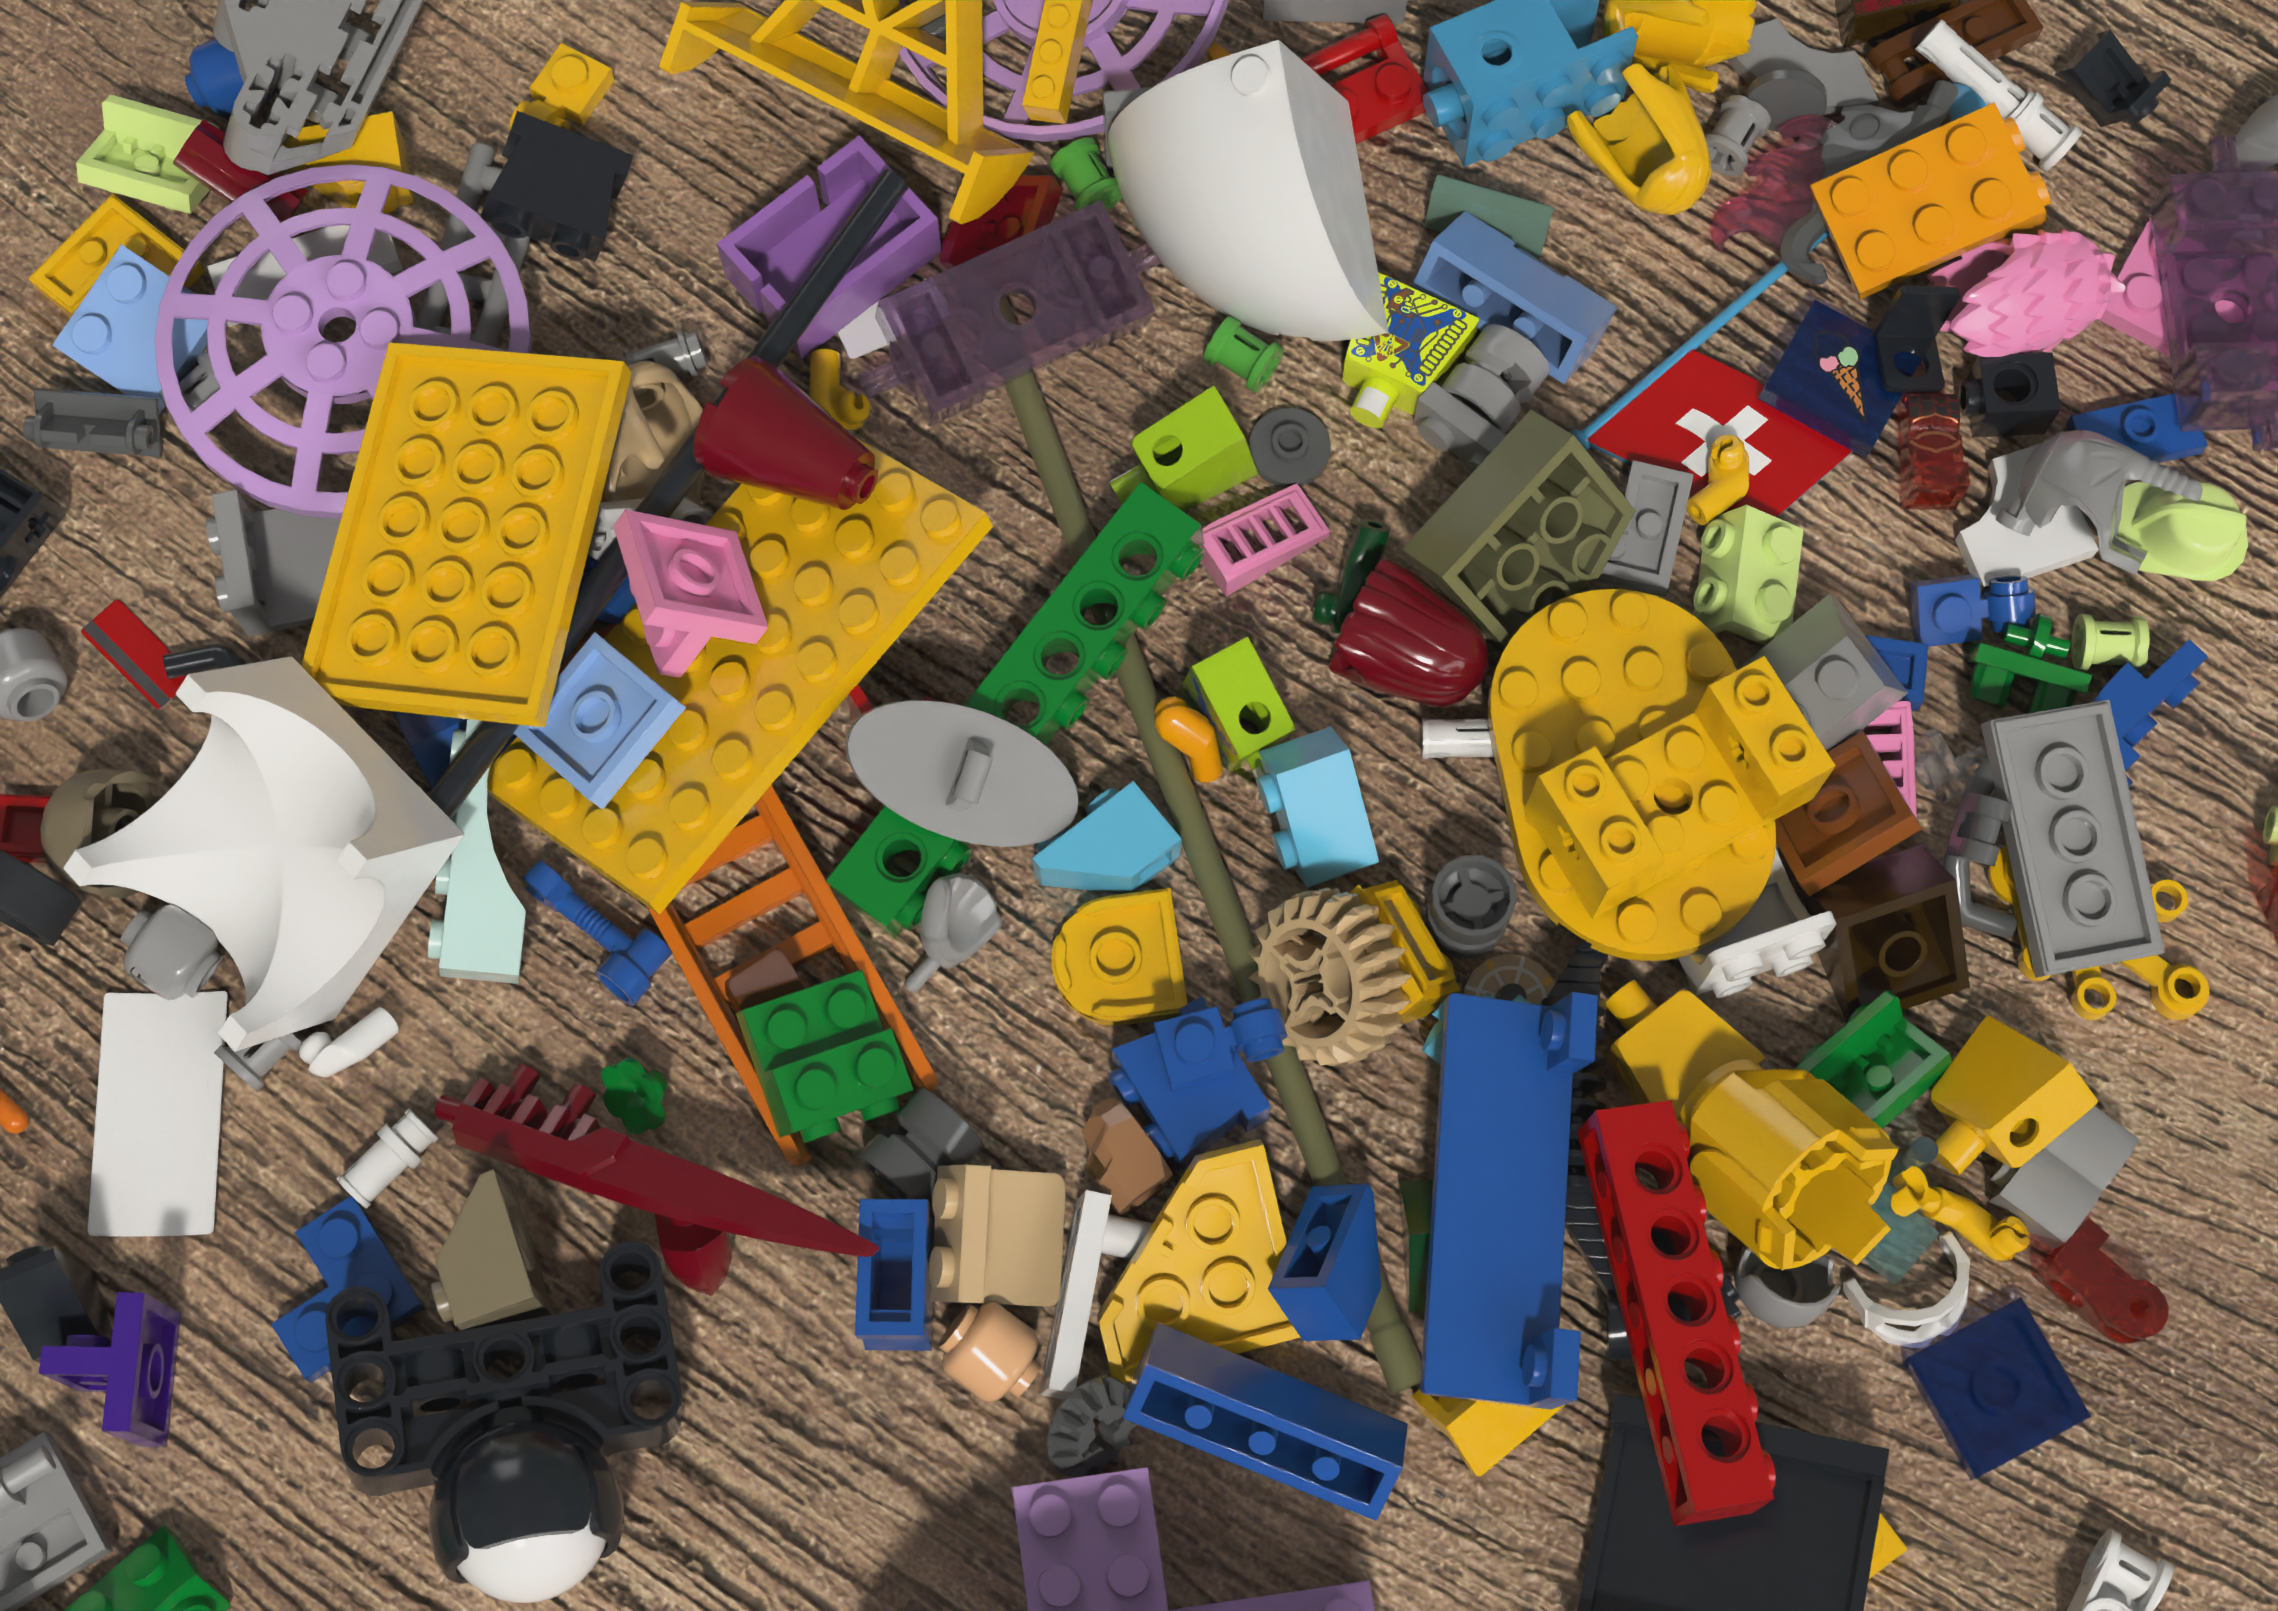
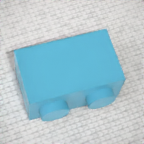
(1317, 807)

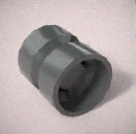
(1470, 906)
(926, 1138)

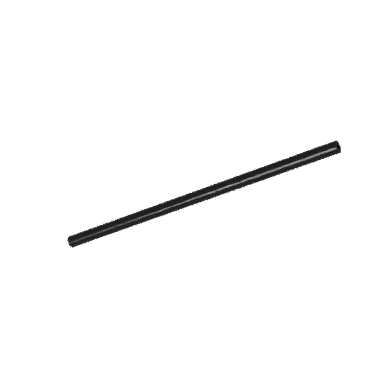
(683, 469)

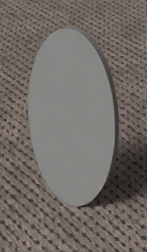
(961, 773)

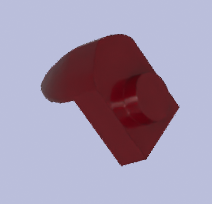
(694, 1253)

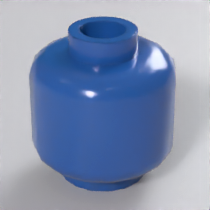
(215, 78)

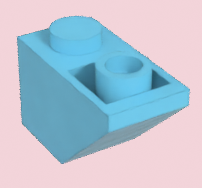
(1112, 848)

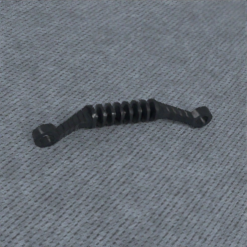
(1581, 1215)

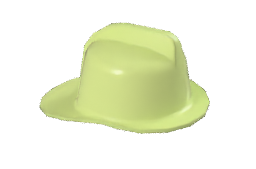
(2185, 535)

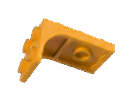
(1931, 200)

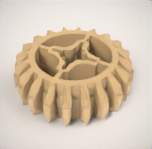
(1346, 975)

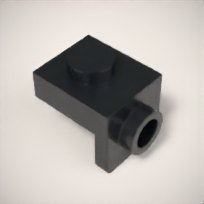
(2112, 82)

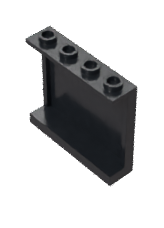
(1792, 1554)

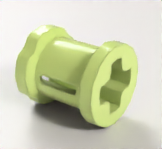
(2109, 642)

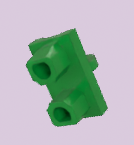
(1996, 668)

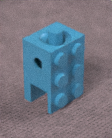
(1520, 73)

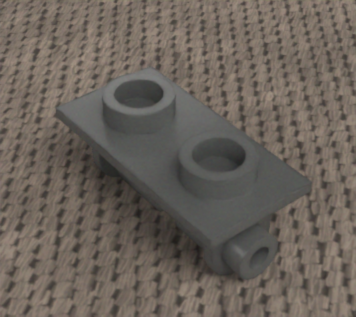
(95, 422)

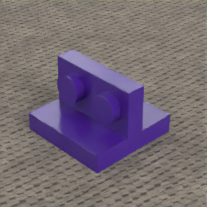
(132, 1371)

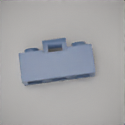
(1508, 287)

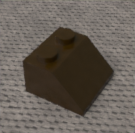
(1893, 932)

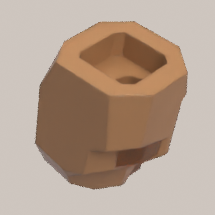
(1123, 1158)

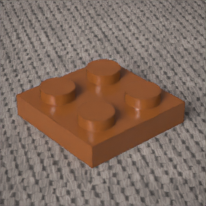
(1847, 821)

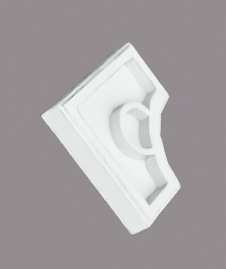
(1997, 551)

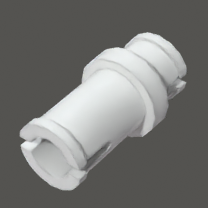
(387, 1158)

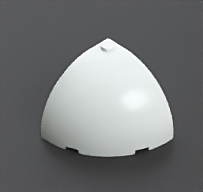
(1254, 194)

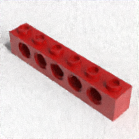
(1694, 1479)

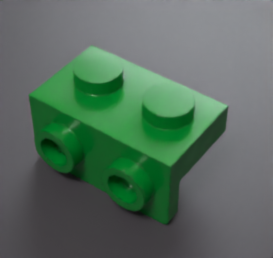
(1878, 1060)
(154, 1578)

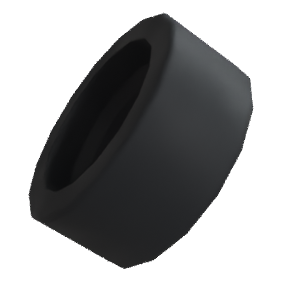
(34, 901)

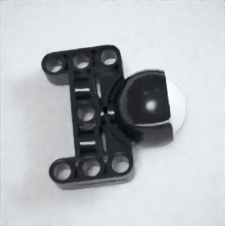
(516, 1458)

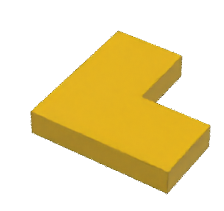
(82, 258)

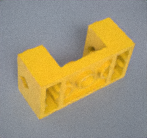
(1734, 758)

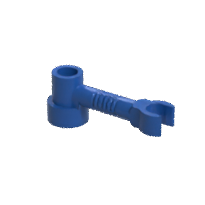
(631, 959)

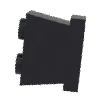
(556, 188)

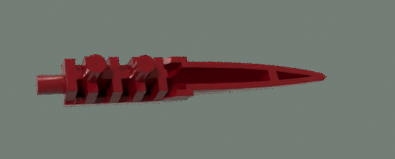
(603, 1162)

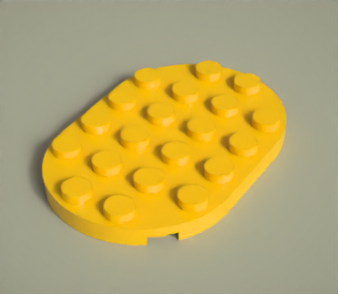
(1605, 676)

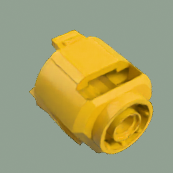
(1787, 1163)

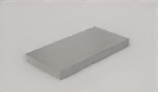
(2073, 838)

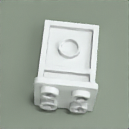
(1771, 936)

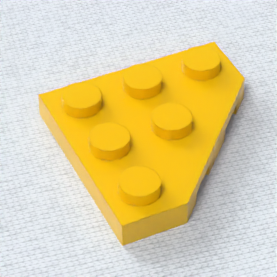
(1204, 1264)

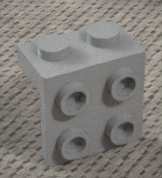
(269, 563)

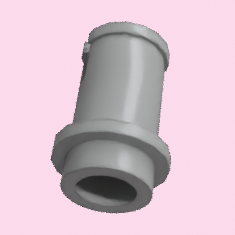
(678, 354)

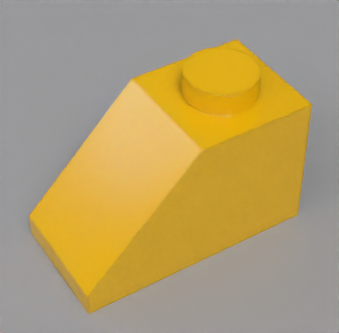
(376, 145)

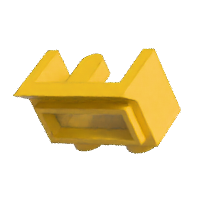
(1430, 969)

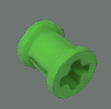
(1085, 174)
(1243, 354)

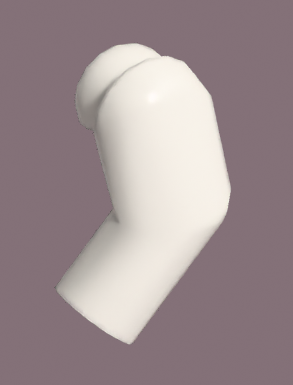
(354, 1045)

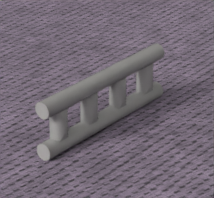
(475, 178)

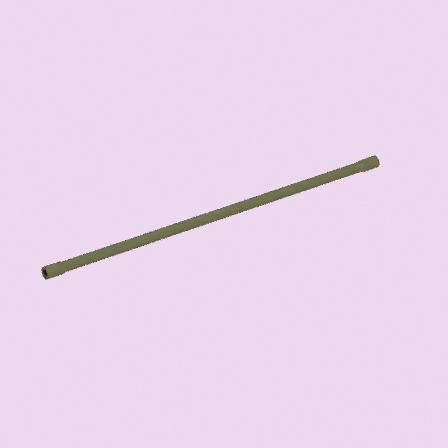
(1387, 1330)

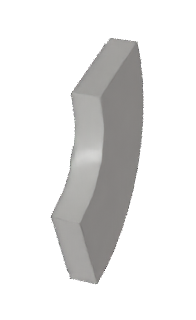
(1839, 72)

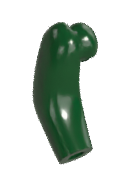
(1359, 561)

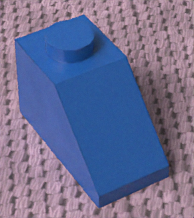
(1330, 1264)

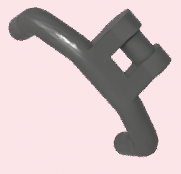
(1975, 840)

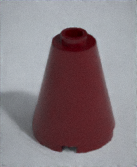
(781, 440)

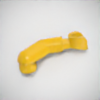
(1992, 1237)

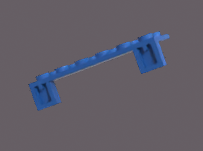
(1503, 1201)

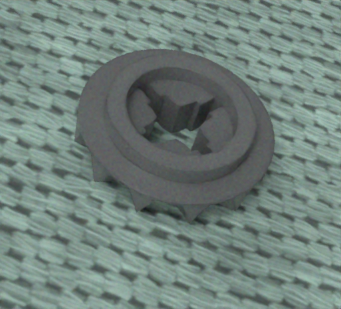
(1072, 1437)

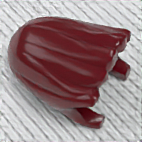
(1409, 641)

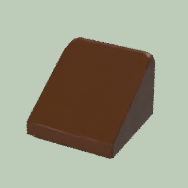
(763, 981)

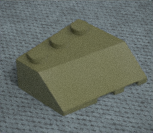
(1522, 529)

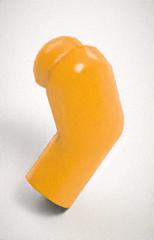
(1190, 734)

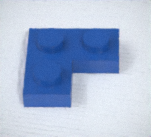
(347, 1255)

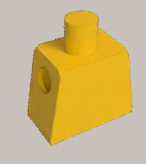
(1670, 1045)
(2005, 1098)

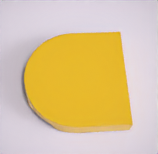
(1121, 959)

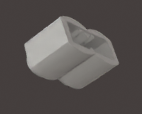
(2064, 1178)

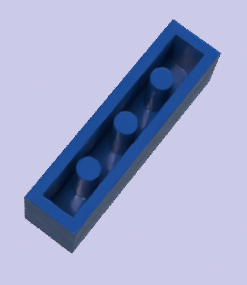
(1267, 1421)

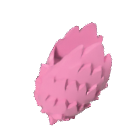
(2027, 292)

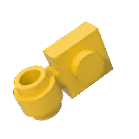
(568, 88)

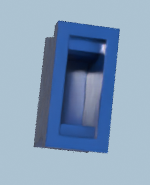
(1189, 1118)
(895, 1281)

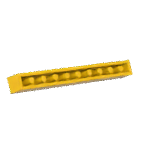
(1056, 60)

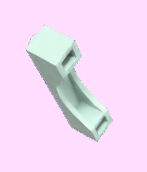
(482, 914)

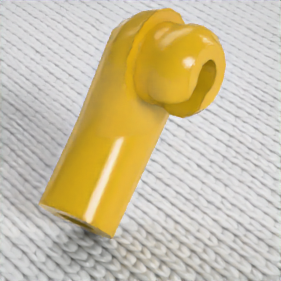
(830, 395)
(1726, 480)

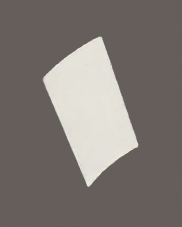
(157, 1115)

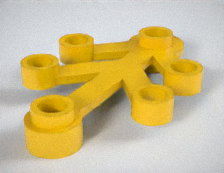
(2151, 968)

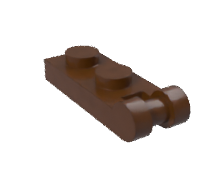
(1986, 25)

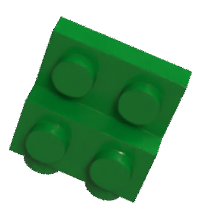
(824, 1057)

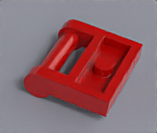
(1379, 94)

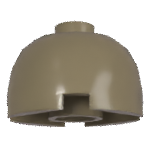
(89, 810)

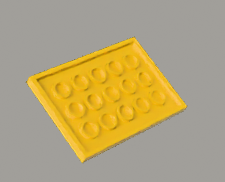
(466, 532)

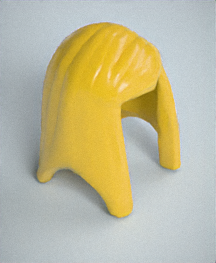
(1684, 34)
(1649, 143)

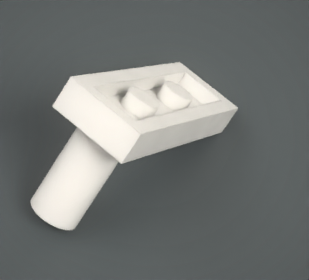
(1091, 1234)

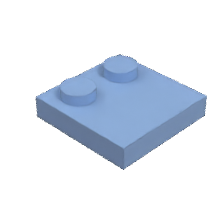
(117, 328)
(601, 721)

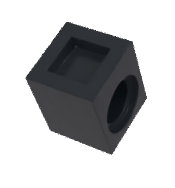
(2028, 378)

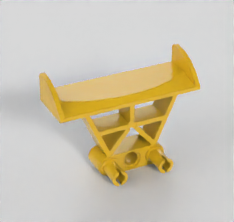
(865, 88)

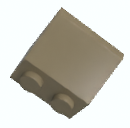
(490, 1262)

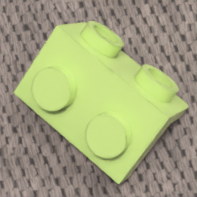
(138, 155)
(1748, 574)

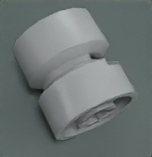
(1498, 375)

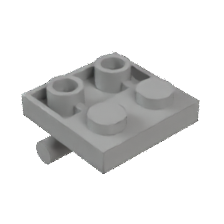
(43, 1523)

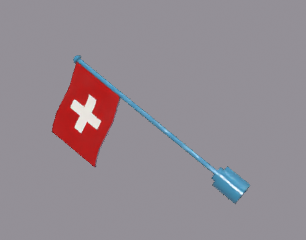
(1695, 399)

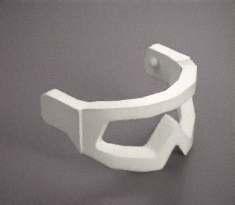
(1931, 1319)

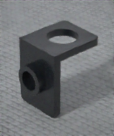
(1911, 327)

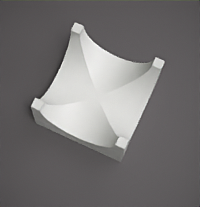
(283, 844)

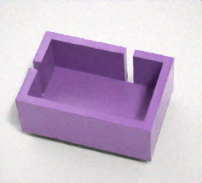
(785, 239)

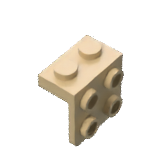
(997, 1236)

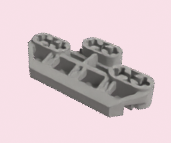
(287, 49)

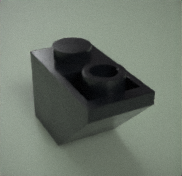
(51, 1298)

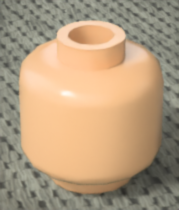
(990, 1352)

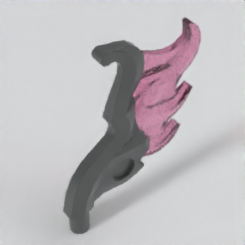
(1783, 205)

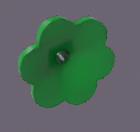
(634, 1095)

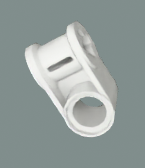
(2120, 1578)

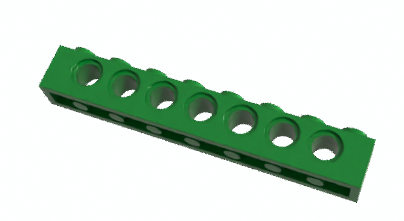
(1140, 526)

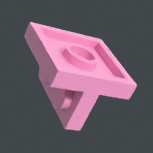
(687, 587)

